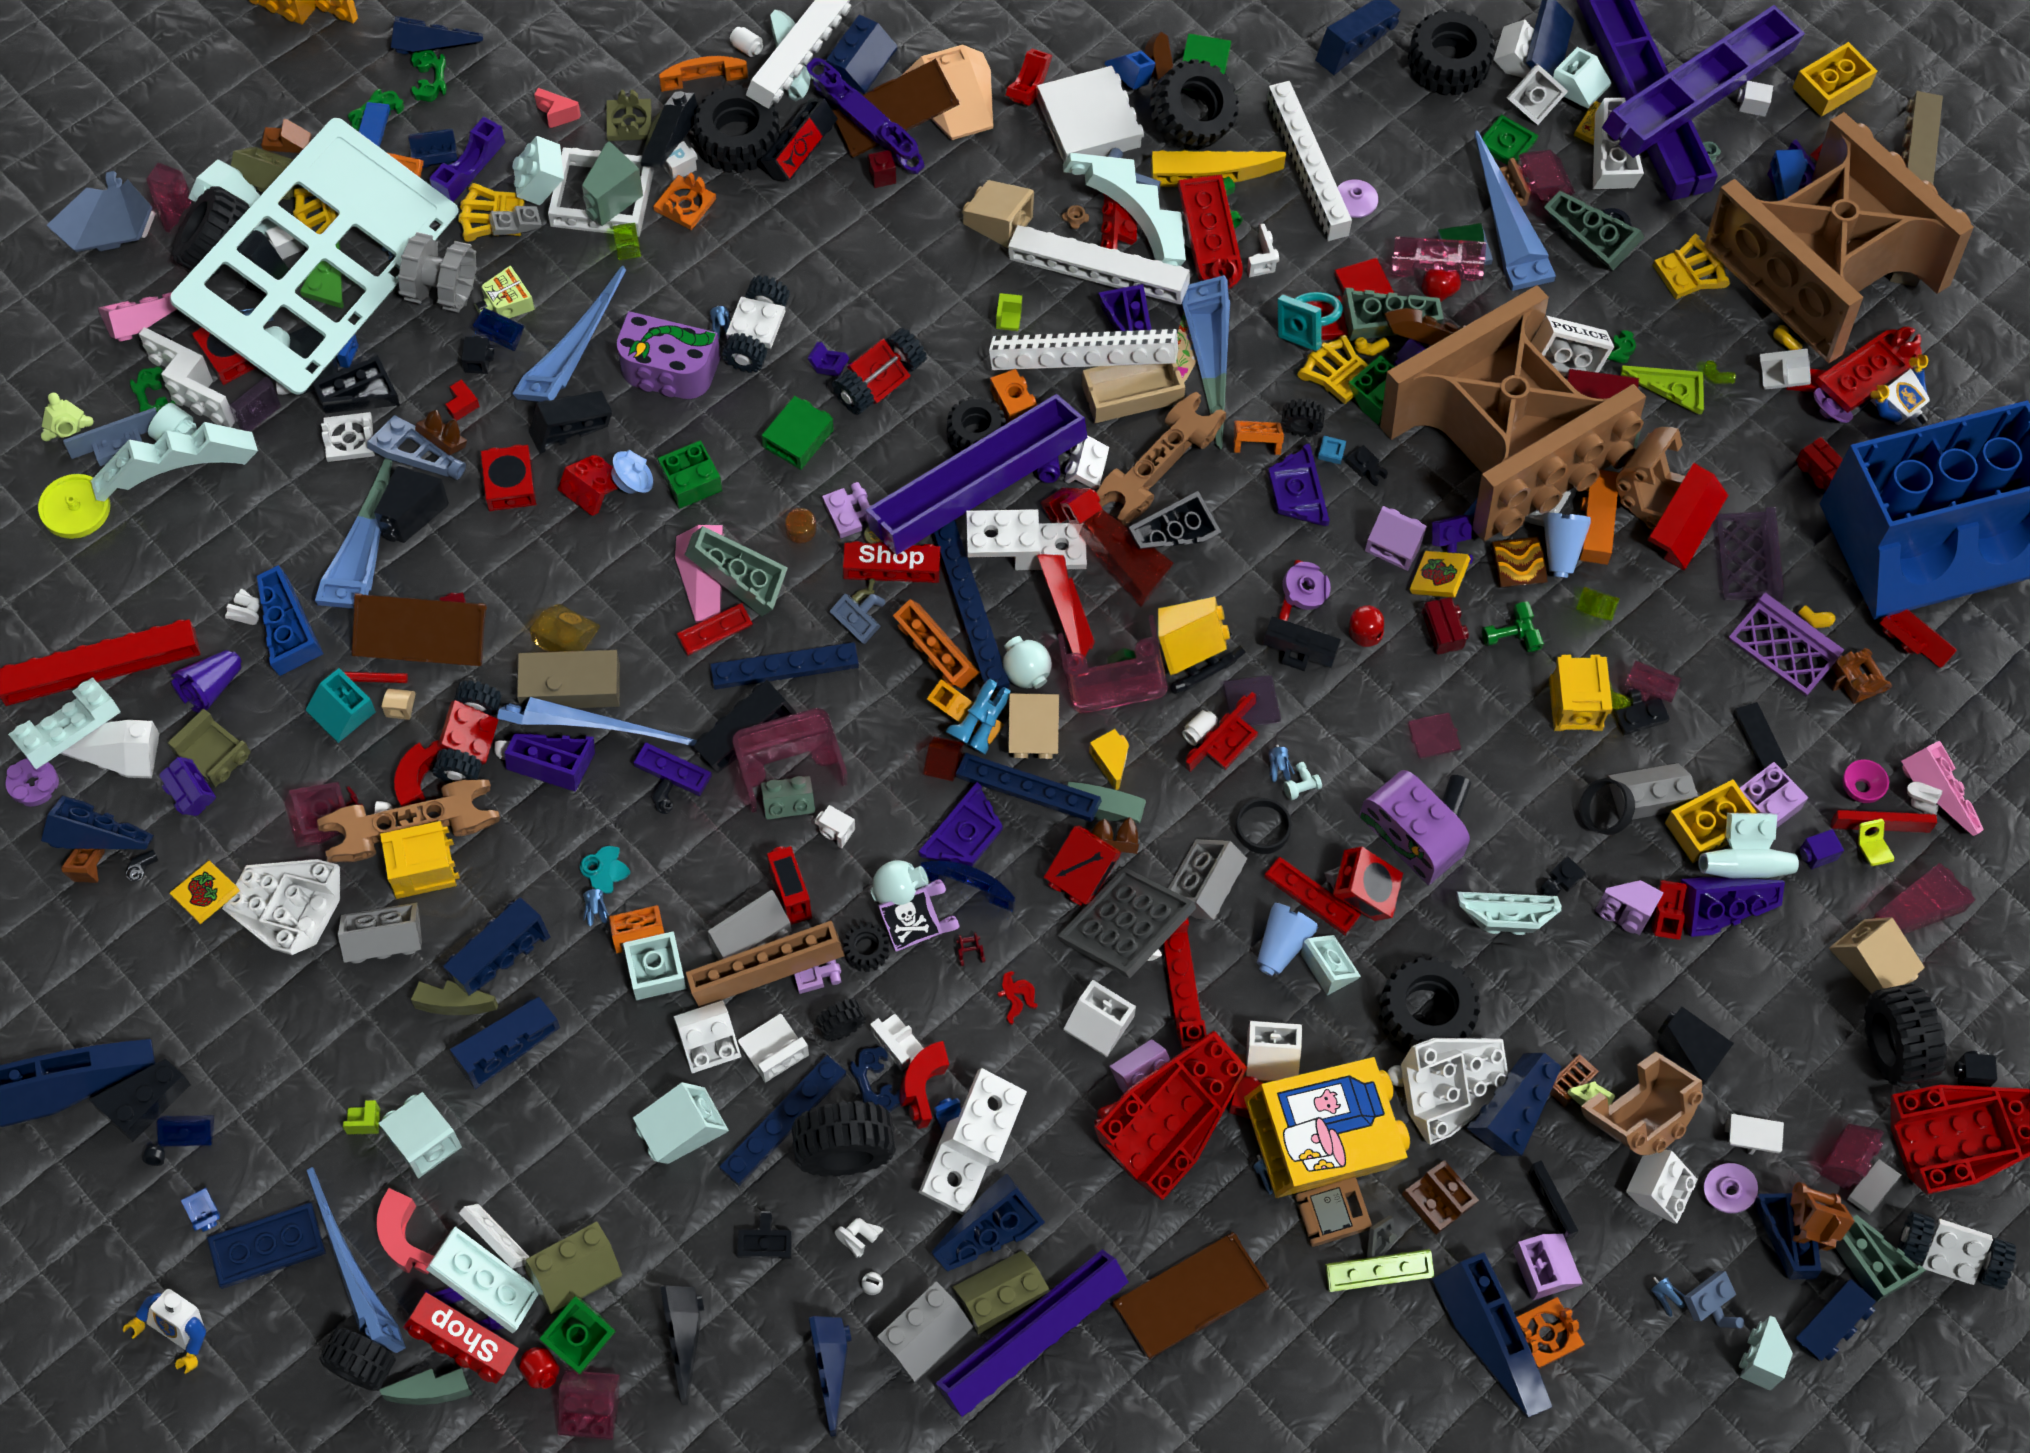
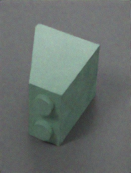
(611, 185)

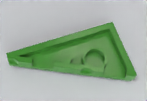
(324, 284)

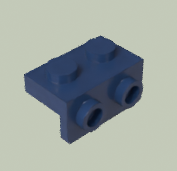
(434, 147)

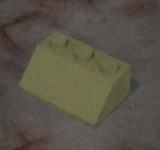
(261, 167)
(573, 1267)
(1001, 1291)

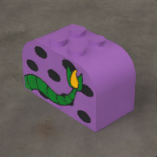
(667, 356)
(1416, 825)

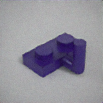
(1451, 531)

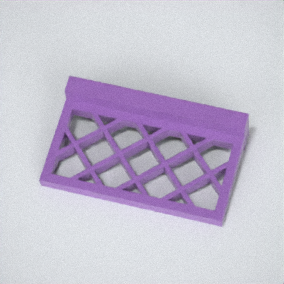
(1799, 630)

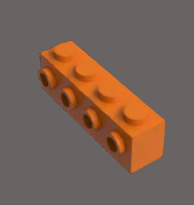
(936, 644)

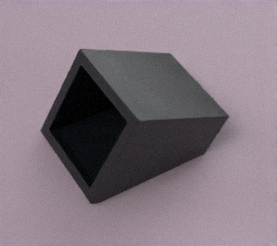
(409, 504)
(1692, 1044)

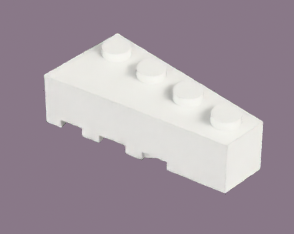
(1612, 164)

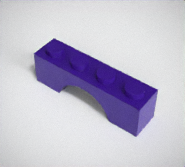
(483, 144)

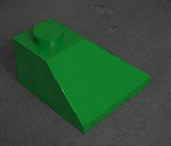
(578, 1334)

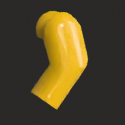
(1782, 335)
(1370, 349)
(1817, 620)

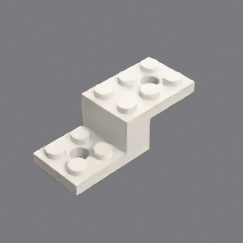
(187, 378)
(1023, 537)
(972, 1141)

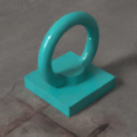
(1303, 322)

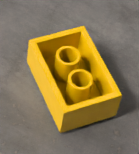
(1834, 79)
(1702, 822)

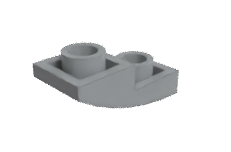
(520, 220)
(1874, 1187)

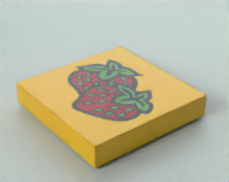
(1440, 574)
(204, 892)

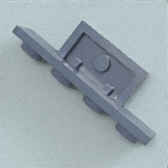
(110, 438)

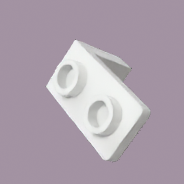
(1263, 263)

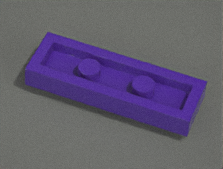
(672, 768)

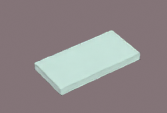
(483, 1279)

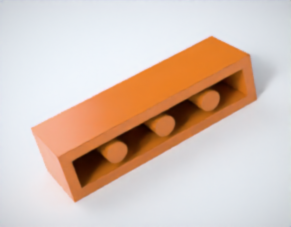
(1601, 507)

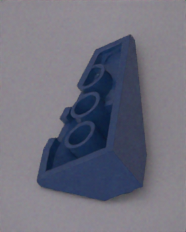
(416, 36)
(76, 826)
(992, 1221)
(831, 1352)

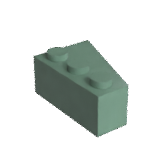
(1876, 1262)

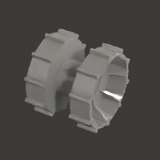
(424, 269)

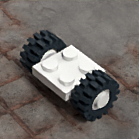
(755, 323)
(1957, 1251)

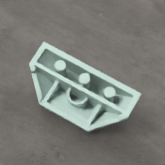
(1509, 911)

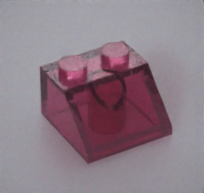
(307, 806)

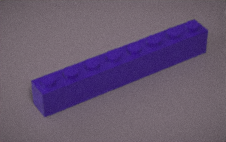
(1032, 1333)

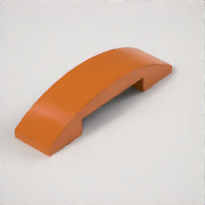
(700, 68)

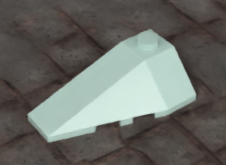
(231, 180)

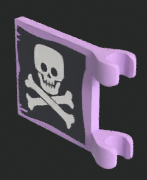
(917, 919)

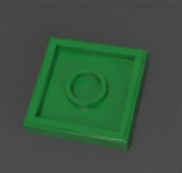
(1508, 140)

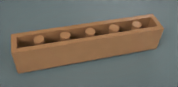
(765, 964)

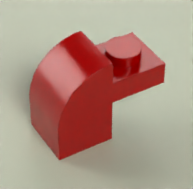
(1668, 914)

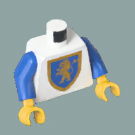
(1905, 395)
(175, 1320)

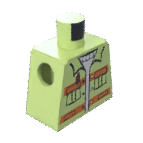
(505, 295)

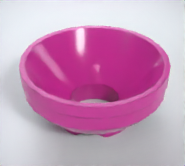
(1869, 773)

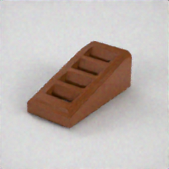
(1558, 1092)

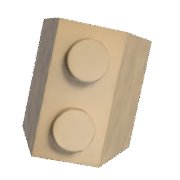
(998, 210)
(1033, 725)
(1878, 954)

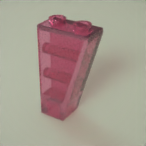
(1928, 901)

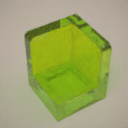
(626, 241)
(1597, 603)

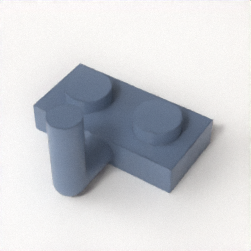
(855, 616)
(1709, 1298)

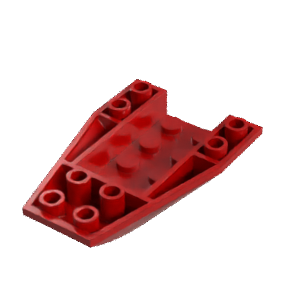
(1171, 1113)
(1960, 1133)

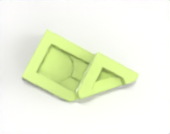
(1585, 1092)

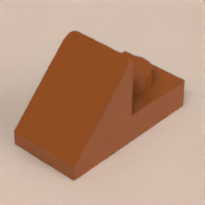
(286, 139)
(82, 865)

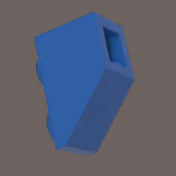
(1133, 68)

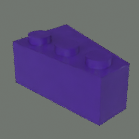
(1126, 308)
(550, 759)

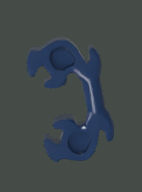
(869, 1060)

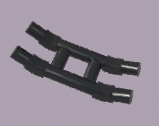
(1215, 666)

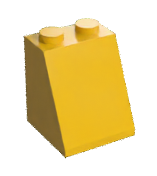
(1191, 633)

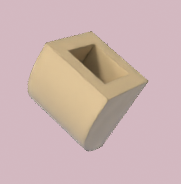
(398, 703)

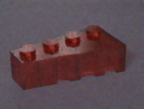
(1137, 569)

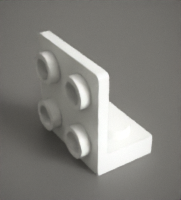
(773, 1047)

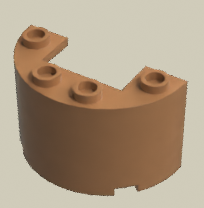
(1646, 480)
(1653, 1110)

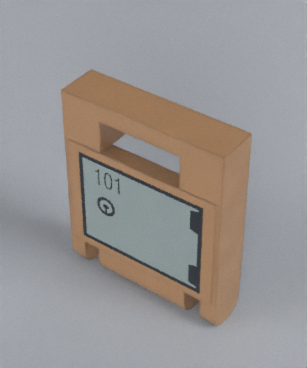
(1330, 1214)

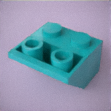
(339, 705)

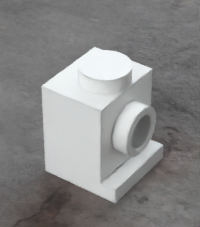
(835, 825)

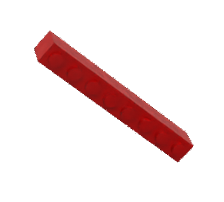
(100, 660)

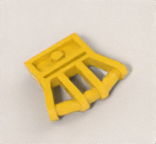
(501, 202)
(302, 210)
(1679, 275)
(1338, 379)

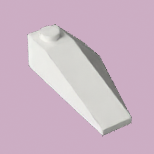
(120, 746)

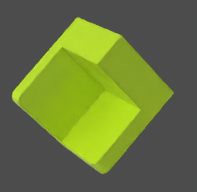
(1009, 312)
(363, 1119)

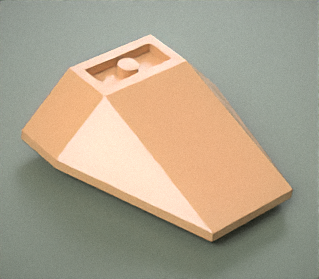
(971, 83)

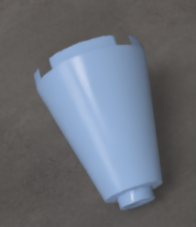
(1564, 541)
(1283, 938)

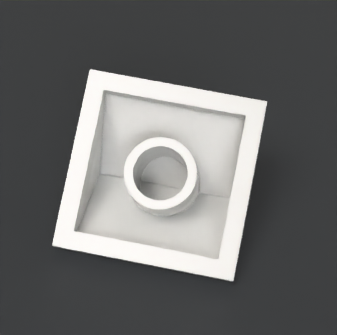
(1537, 94)

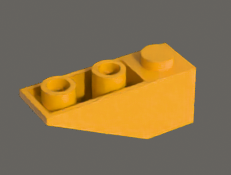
(956, 706)

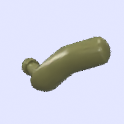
(861, 594)

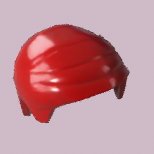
(1440, 283)

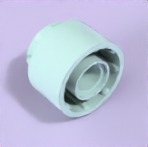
(171, 419)

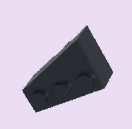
(357, 388)

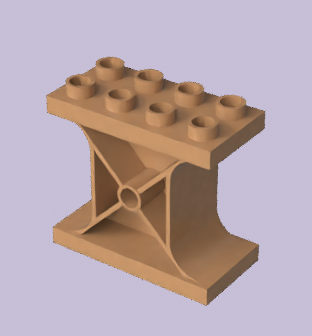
(1838, 236)
(1512, 414)

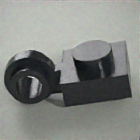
(1565, 874)

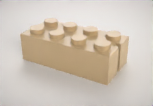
(1131, 389)

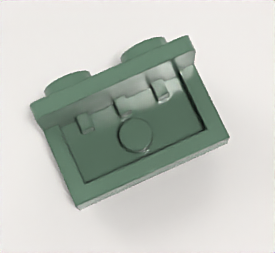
(788, 797)

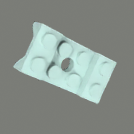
(67, 725)

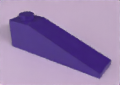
(1725, 901)

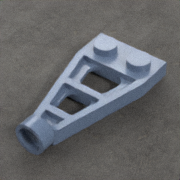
(395, 432)

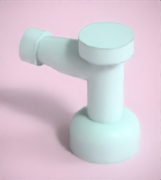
(1309, 782)

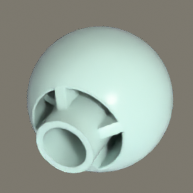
(1026, 663)
(898, 882)

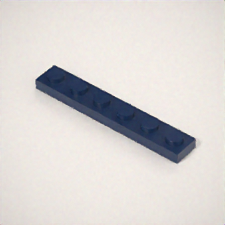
(784, 665)
(1029, 787)
(780, 1121)

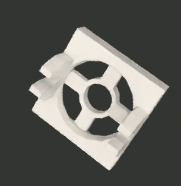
(332, 423)

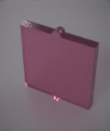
(1434, 735)

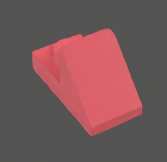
(558, 108)

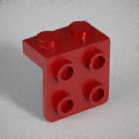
(588, 483)

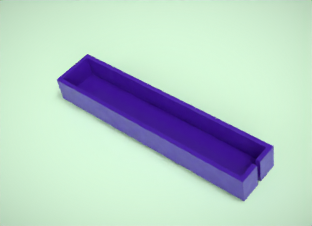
(976, 474)

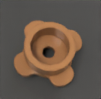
(1075, 211)

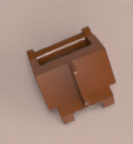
(1859, 685)
(1817, 1221)

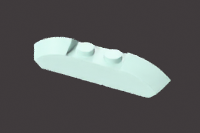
(781, 25)

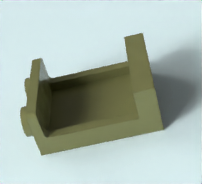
(210, 748)

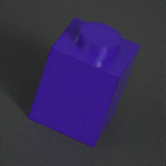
(1821, 849)

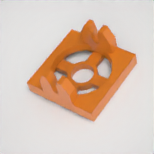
(665, 207)
(1258, 432)
(636, 931)
(1555, 1308)

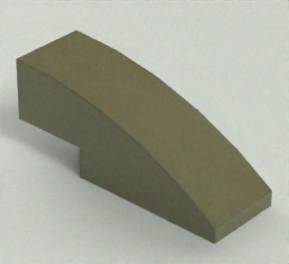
(451, 1000)

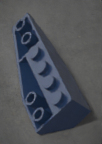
(64, 1078)
(1492, 1330)

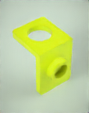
(1874, 846)

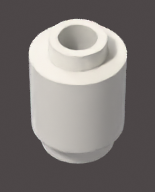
(746, 41)
(1199, 727)

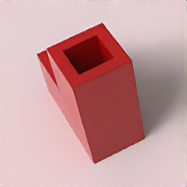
(463, 402)

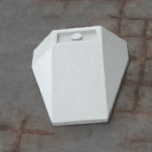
(286, 902)
(1451, 1082)

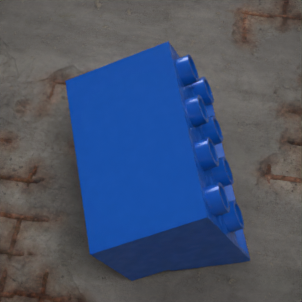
(1935, 510)

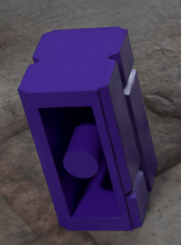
(186, 786)

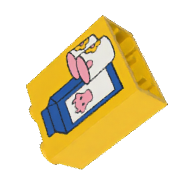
(1327, 1126)

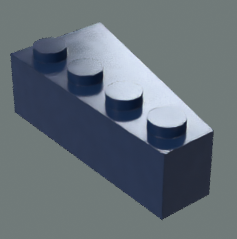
(1517, 1105)

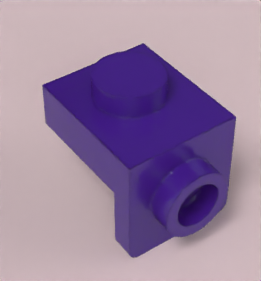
(827, 361)

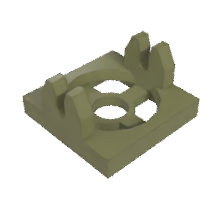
(631, 131)

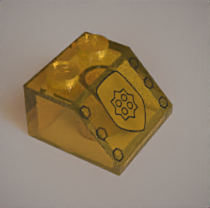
(562, 630)

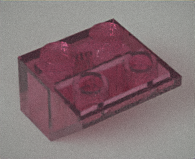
(1545, 174)
(169, 194)
(1852, 1155)
(588, 1404)

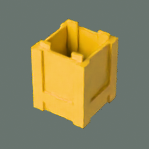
(1580, 693)
(419, 859)

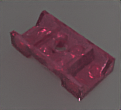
(1439, 254)

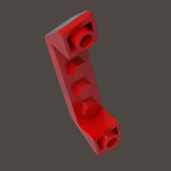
(1183, 987)

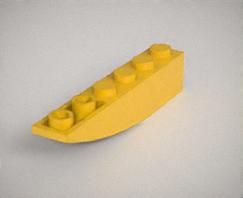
(1239, 166)

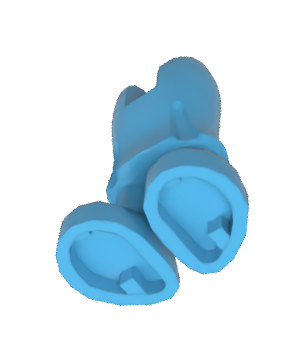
(983, 711)

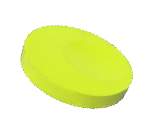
(70, 507)

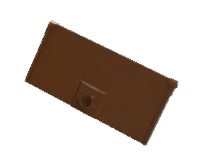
(903, 101)
(418, 630)
(1190, 1295)

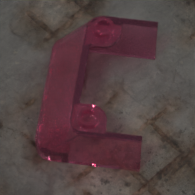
(1116, 682)
(783, 739)

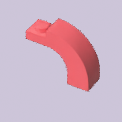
(391, 1228)

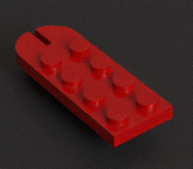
(1210, 228)
(1871, 365)

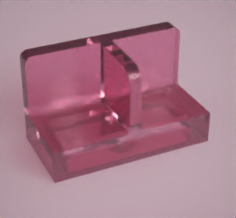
(1653, 681)

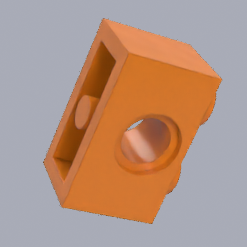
(1008, 385)

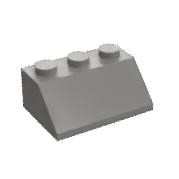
(1654, 790)
(1208, 875)
(750, 927)
(380, 933)
(924, 1332)

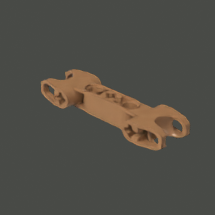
(1186, 428)
(362, 830)

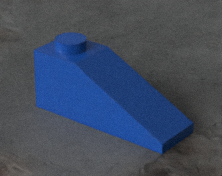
(1788, 171)

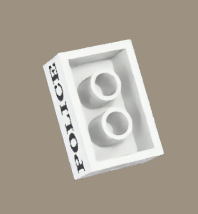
(1572, 345)

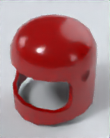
(1366, 625)

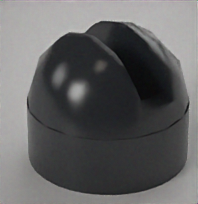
(154, 1155)

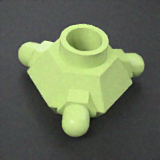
(62, 419)

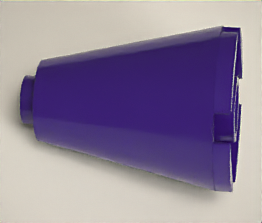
(206, 679)

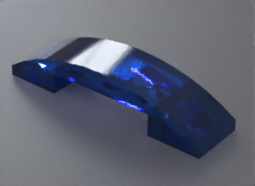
(971, 876)

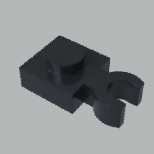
(1364, 463)

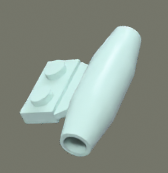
(1749, 850)

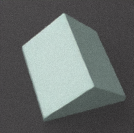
(1329, 963)

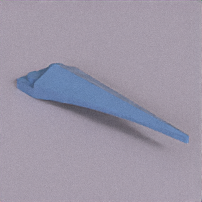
(1521, 250)
(556, 368)
(548, 713)
(367, 1307)

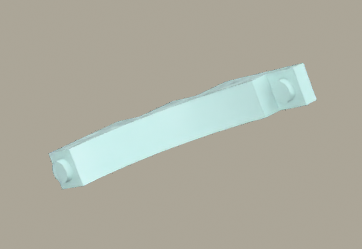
(1118, 181)
(173, 450)

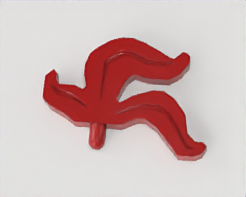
(1011, 989)

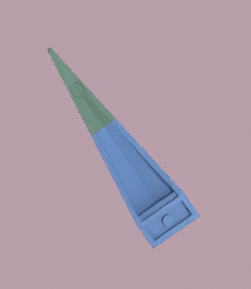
(1207, 317)
(355, 562)

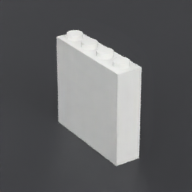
(1089, 114)

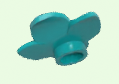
(607, 871)

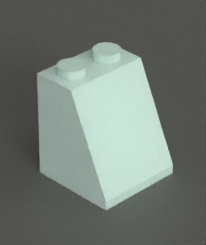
(679, 1123)
(420, 1134)

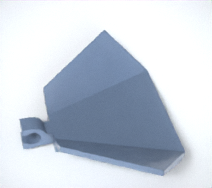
(103, 217)

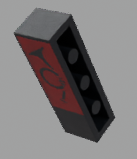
(799, 139)

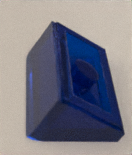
(498, 329)
(185, 1130)

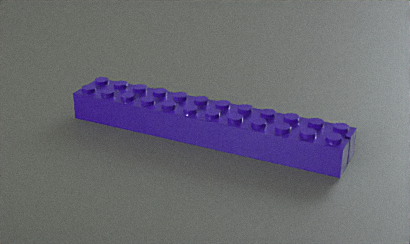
(1635, 65)
(1702, 81)

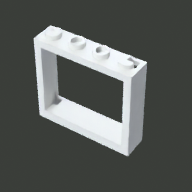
(577, 218)

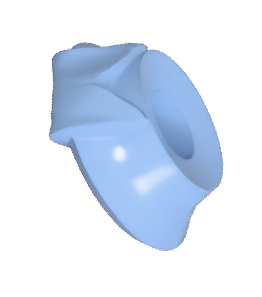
(631, 472)

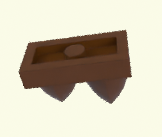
(444, 436)
(1126, 837)

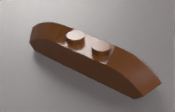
(1159, 51)
(1410, 324)

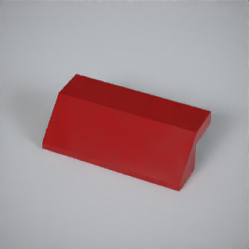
(1689, 516)

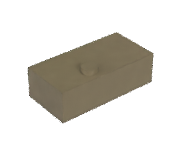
(570, 678)

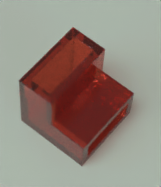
(943, 758)

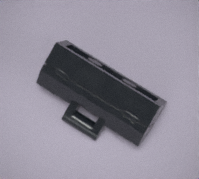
(1292, 637)

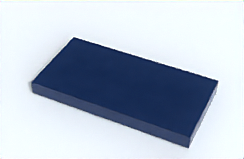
(1550, 36)
(266, 1245)

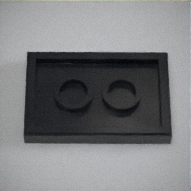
(304, 343)

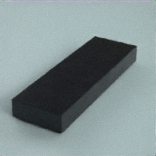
(1759, 736)
(1553, 1200)

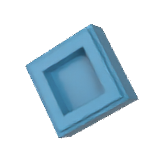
(1332, 450)

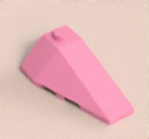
(130, 318)
(701, 588)
(1935, 769)

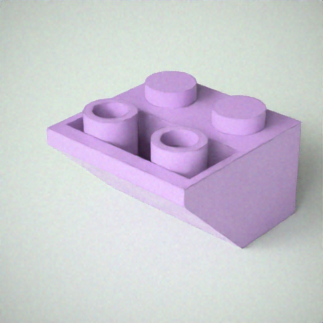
(1395, 538)
(1774, 793)
(1629, 905)
(1139, 1064)
(1546, 1265)

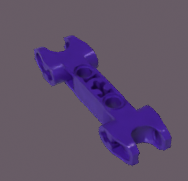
(865, 115)

